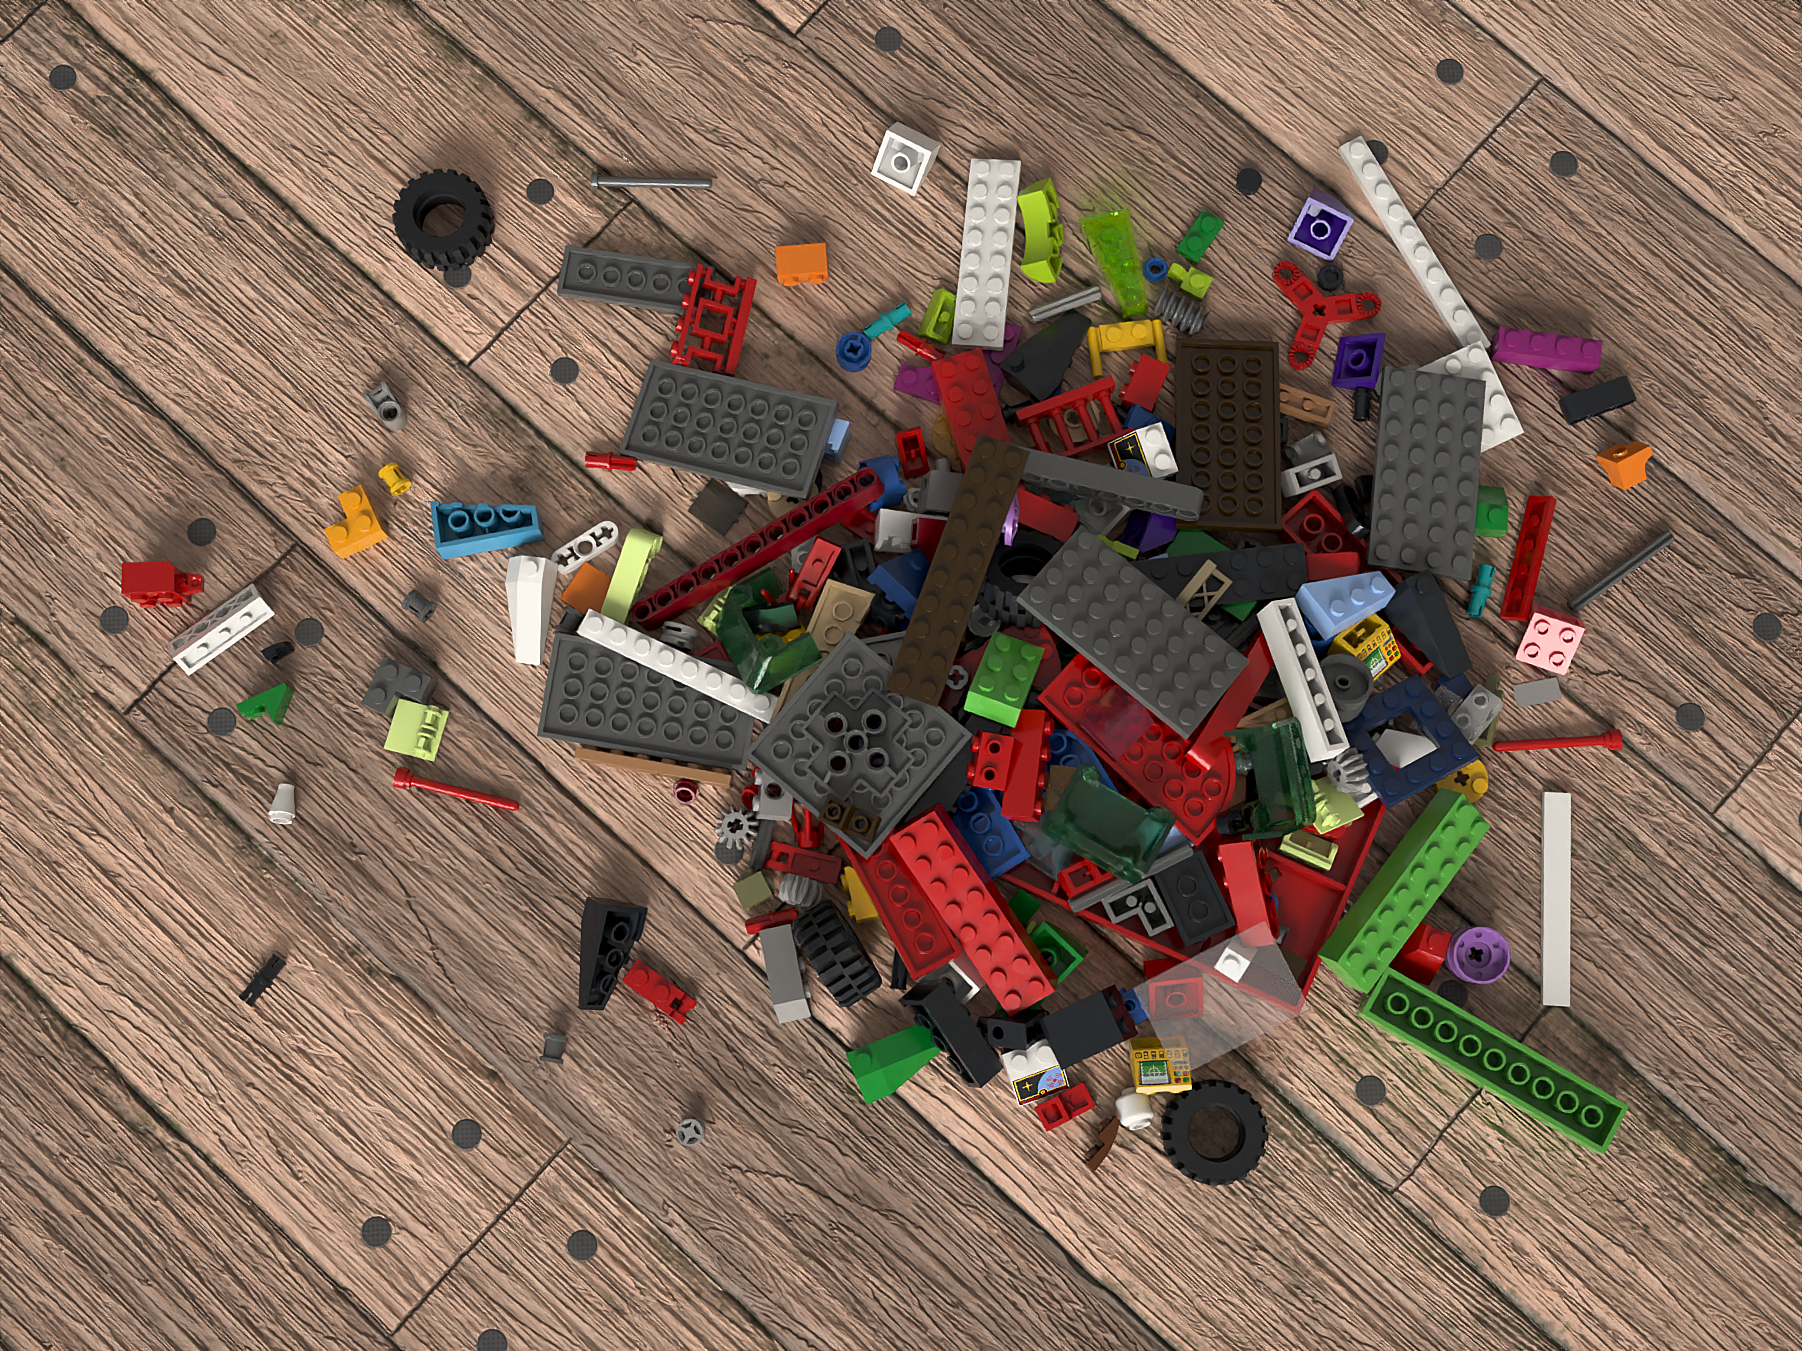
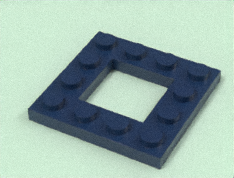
(1452, 747)

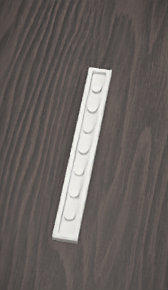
(1555, 899)

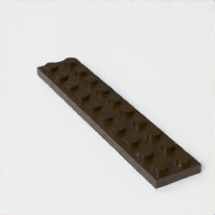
(958, 570)

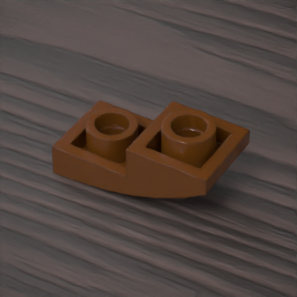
(1107, 1133)

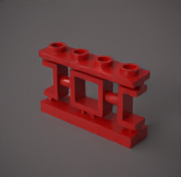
(732, 327)

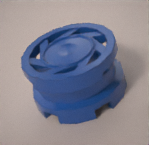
(853, 352)

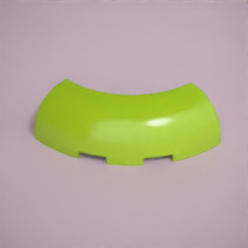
(1042, 231)

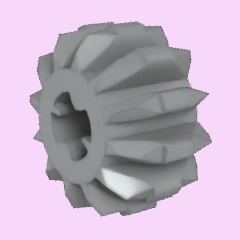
(1347, 771)
(740, 835)
(800, 891)

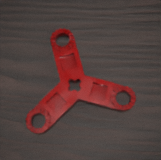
(1336, 310)

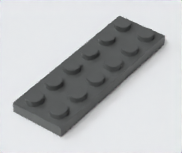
(627, 280)

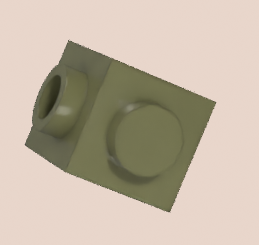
(753, 889)

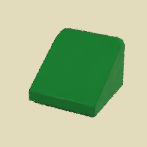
(1023, 906)

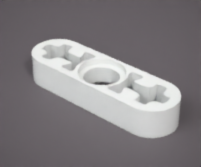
(587, 536)

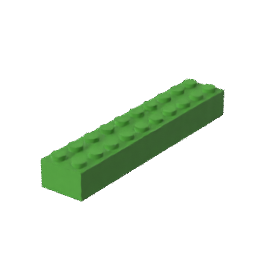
(1493, 1061)

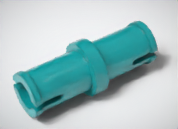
(886, 321)
(1480, 591)

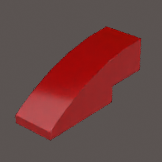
(1082, 877)

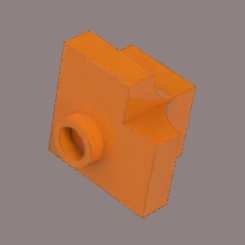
(1625, 463)

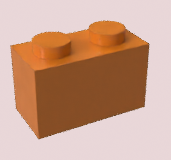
(801, 264)

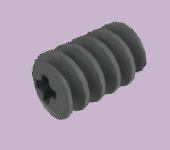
(1180, 312)

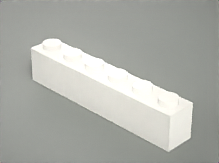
(1302, 679)

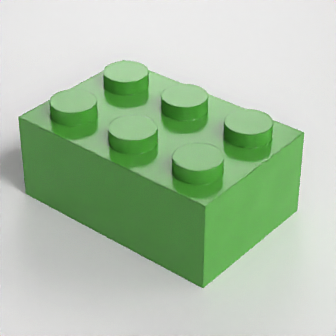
(1004, 679)

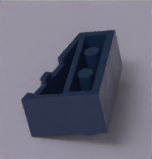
(902, 579)

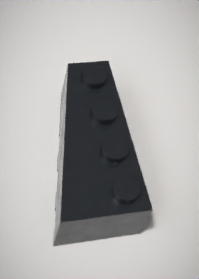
(953, 1031)

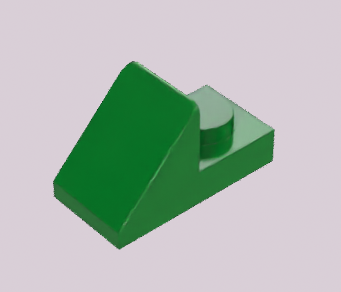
(274, 700)

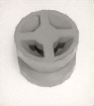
(686, 1130)

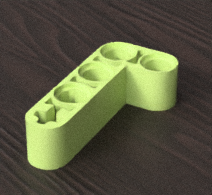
(630, 573)

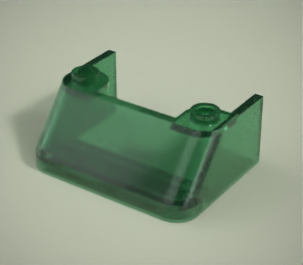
(769, 660)
(1280, 776)

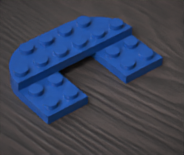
(994, 836)

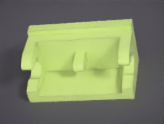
(1308, 849)

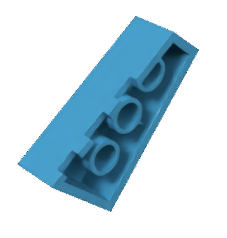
(483, 528)

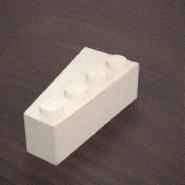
(894, 530)

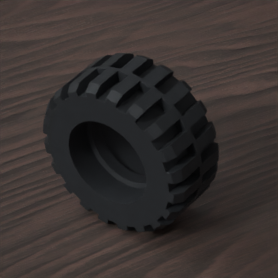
(432, 191)
(1025, 557)
(836, 953)
(1249, 1144)

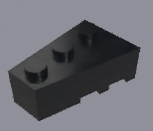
(854, 566)

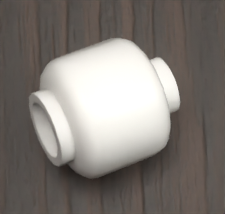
(1134, 1109)

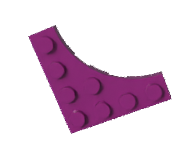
(919, 381)

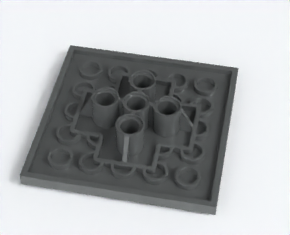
(852, 687)

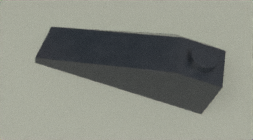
(1042, 360)
(1426, 621)
(606, 939)

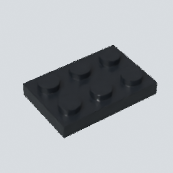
(1194, 899)

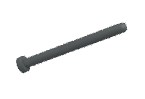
(652, 182)

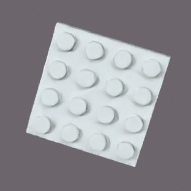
(1499, 417)

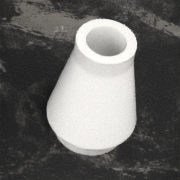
(283, 805)

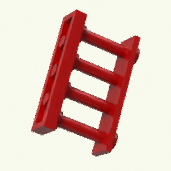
(1077, 400)

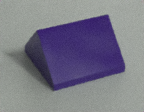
(1358, 361)

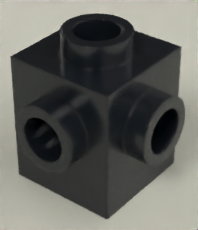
(886, 613)

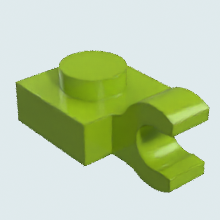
(1192, 283)
(1127, 552)

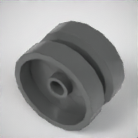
(1348, 683)

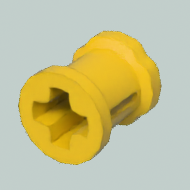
(394, 479)

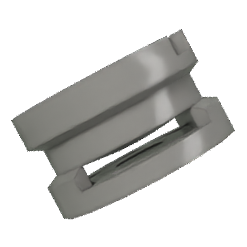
(678, 636)

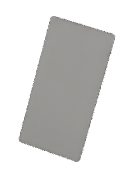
(1537, 692)

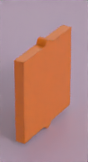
(587, 589)

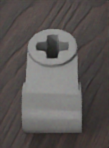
(384, 403)

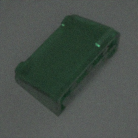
(1107, 826)

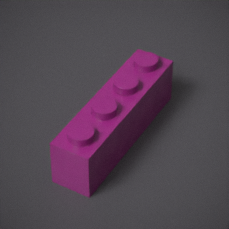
(1546, 350)

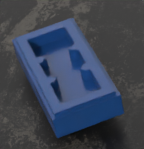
(1141, 418)

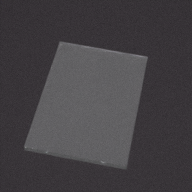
(1221, 998)

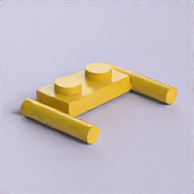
(1125, 337)

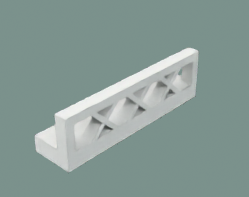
(221, 630)

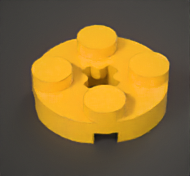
(1474, 786)

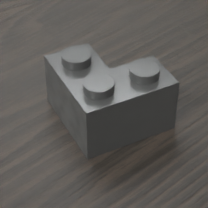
(395, 681)
(1141, 899)

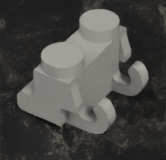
(1306, 449)

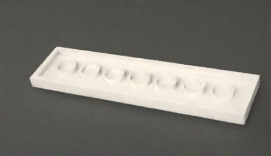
(986, 254)

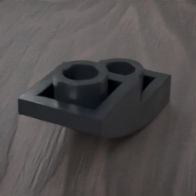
(771, 618)

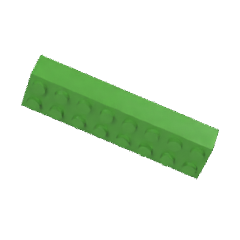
(1404, 890)

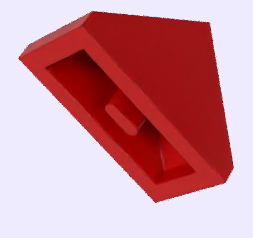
(912, 452)

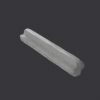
(1064, 304)

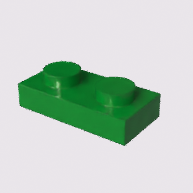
(1200, 237)

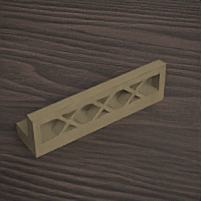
(1199, 581)

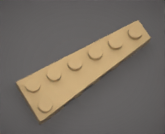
(837, 613)

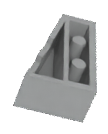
(785, 973)

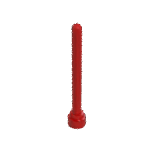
(1610, 739)
(404, 778)

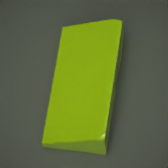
(939, 317)

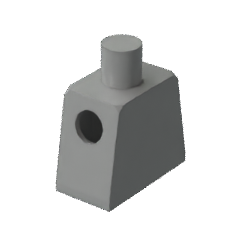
(938, 489)

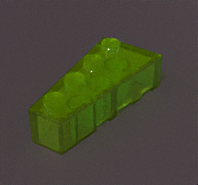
(1116, 255)

